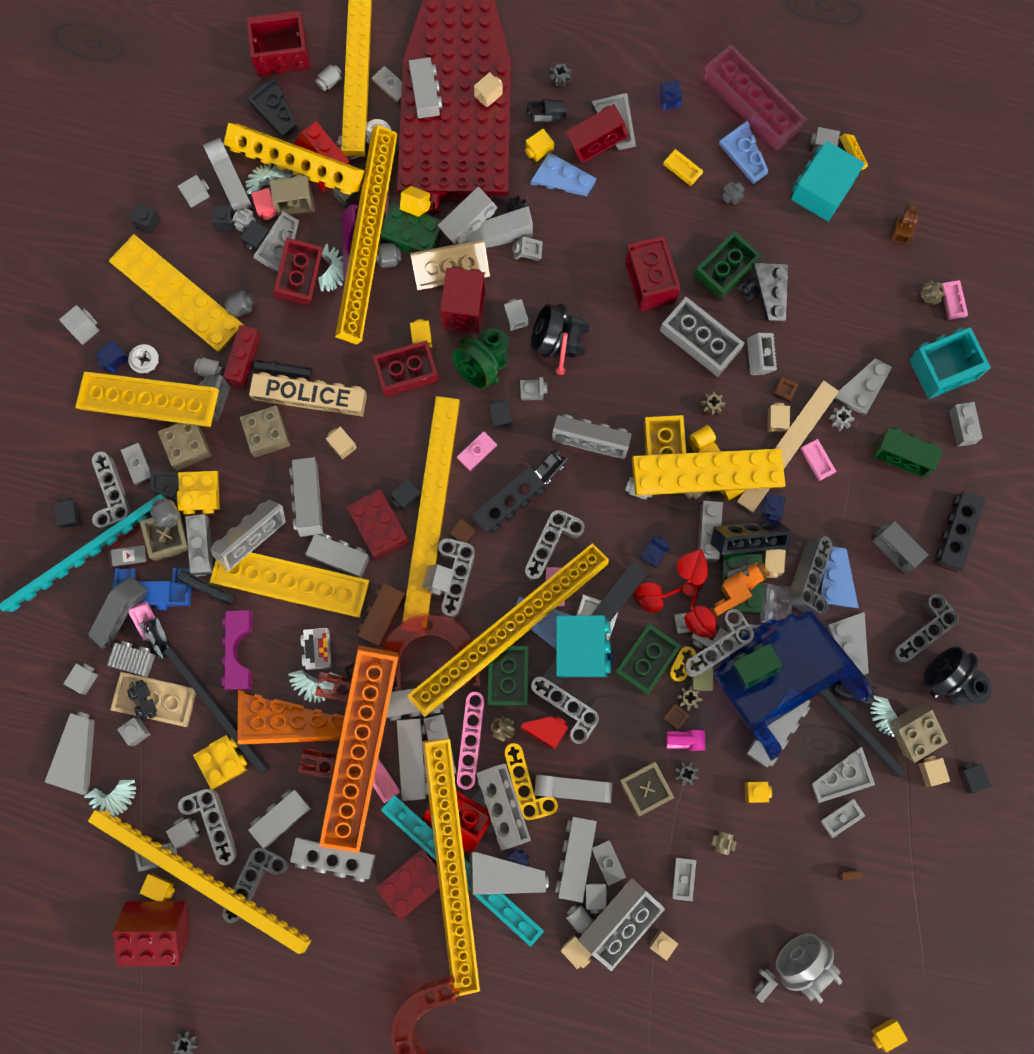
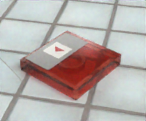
(129, 550)

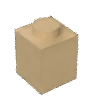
(488, 89)
(778, 418)
(340, 442)
(775, 562)
(934, 771)
(663, 944)
(576, 952)

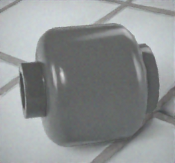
(388, 255)
(239, 303)
(164, 513)

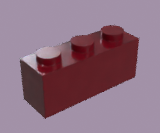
(242, 356)

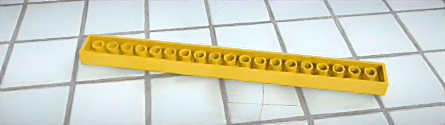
(356, 78)
(366, 235)
(431, 505)
(507, 630)
(451, 865)
(198, 880)

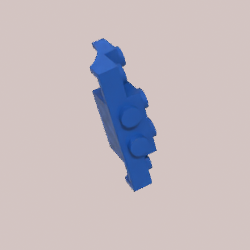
(160, 593)

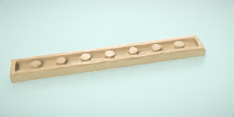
(794, 438)

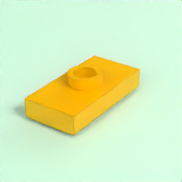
(852, 147)
(683, 167)

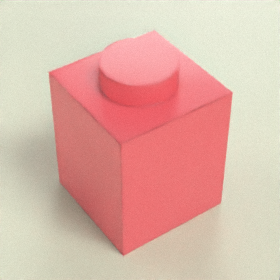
(264, 204)

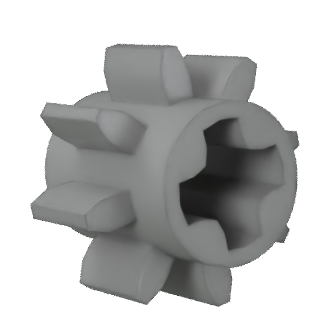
(243, 219)
(846, 416)

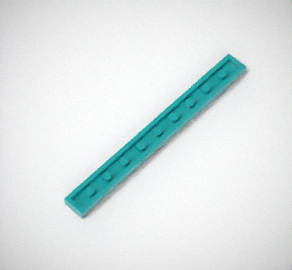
(77, 558)
(497, 903)

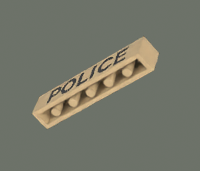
(307, 394)

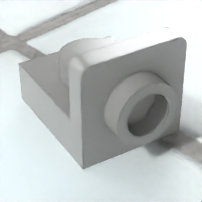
(527, 248)
(533, 389)
(764, 988)

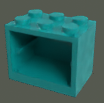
(826, 180)
(949, 362)
(583, 646)

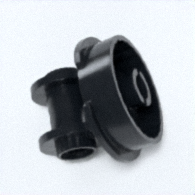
(547, 332)
(956, 676)

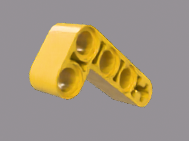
(704, 441)
(525, 780)

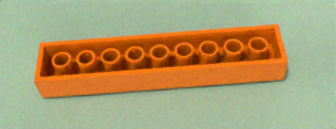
(358, 749)

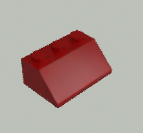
(318, 141)
(546, 730)
(473, 821)

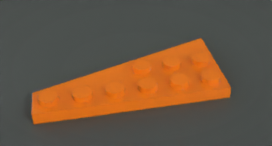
(283, 722)

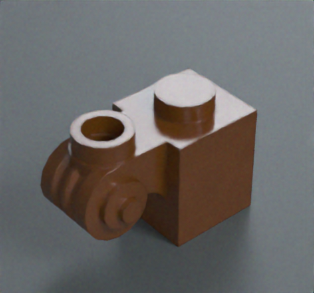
(905, 225)

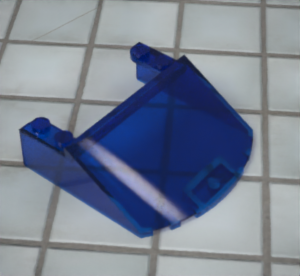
(809, 665)

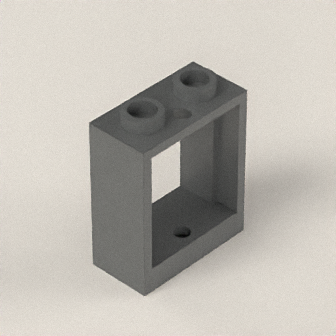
(899, 547)

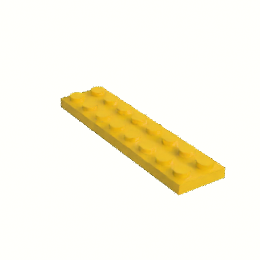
(176, 293)
(147, 398)
(708, 472)
(295, 583)

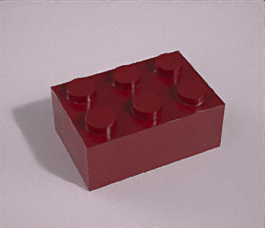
(597, 133)
(297, 271)
(405, 368)
(377, 524)
(410, 884)

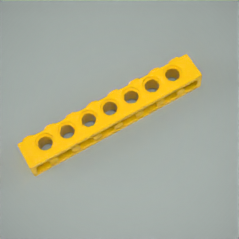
(351, 175)

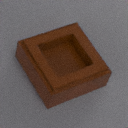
(785, 389)
(463, 531)
(676, 716)
(850, 874)

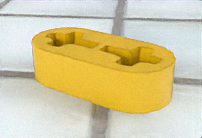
(678, 661)

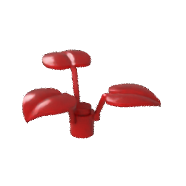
(694, 568)

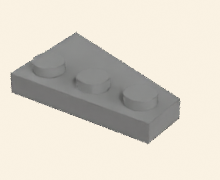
(622, 103)
(272, 247)
(864, 387)
(851, 636)
(844, 778)

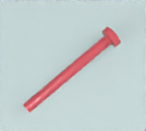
(560, 370)

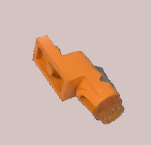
(737, 586)

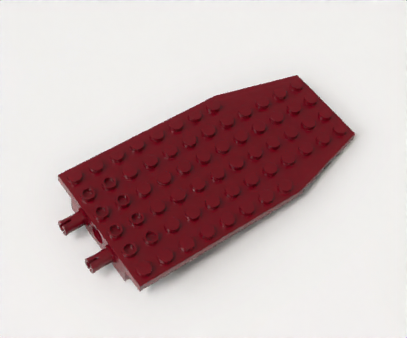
(467, 140)

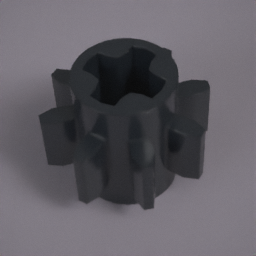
(514, 203)

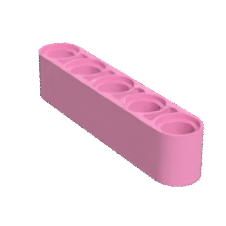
(470, 750)

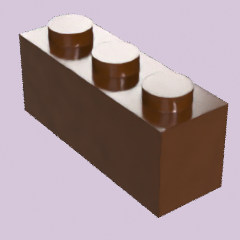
(381, 615)

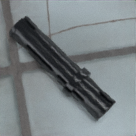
(282, 369)
(209, 589)

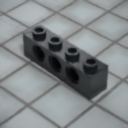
(973, 505)
(484, 514)
(750, 537)

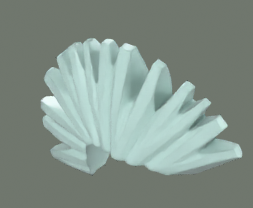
(264, 176)
(334, 272)
(310, 684)
(885, 713)
(115, 800)

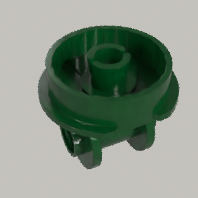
(482, 358)

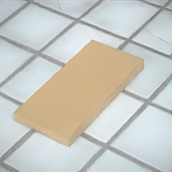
(431, 264)
(171, 700)

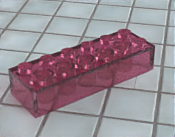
(754, 98)

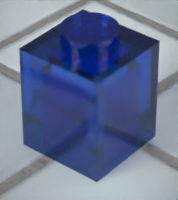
(670, 95)
(111, 356)

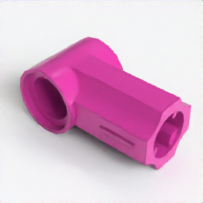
(692, 740)

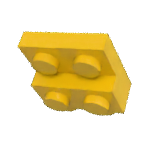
(198, 492)
(221, 761)

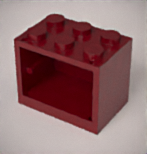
(278, 43)
(652, 273)
(463, 300)
(151, 933)

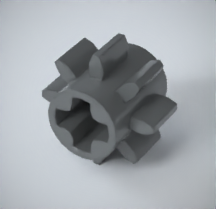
(560, 74)
(733, 193)
(681, 771)
(187, 1037)

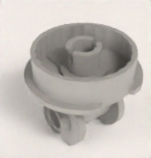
(807, 966)

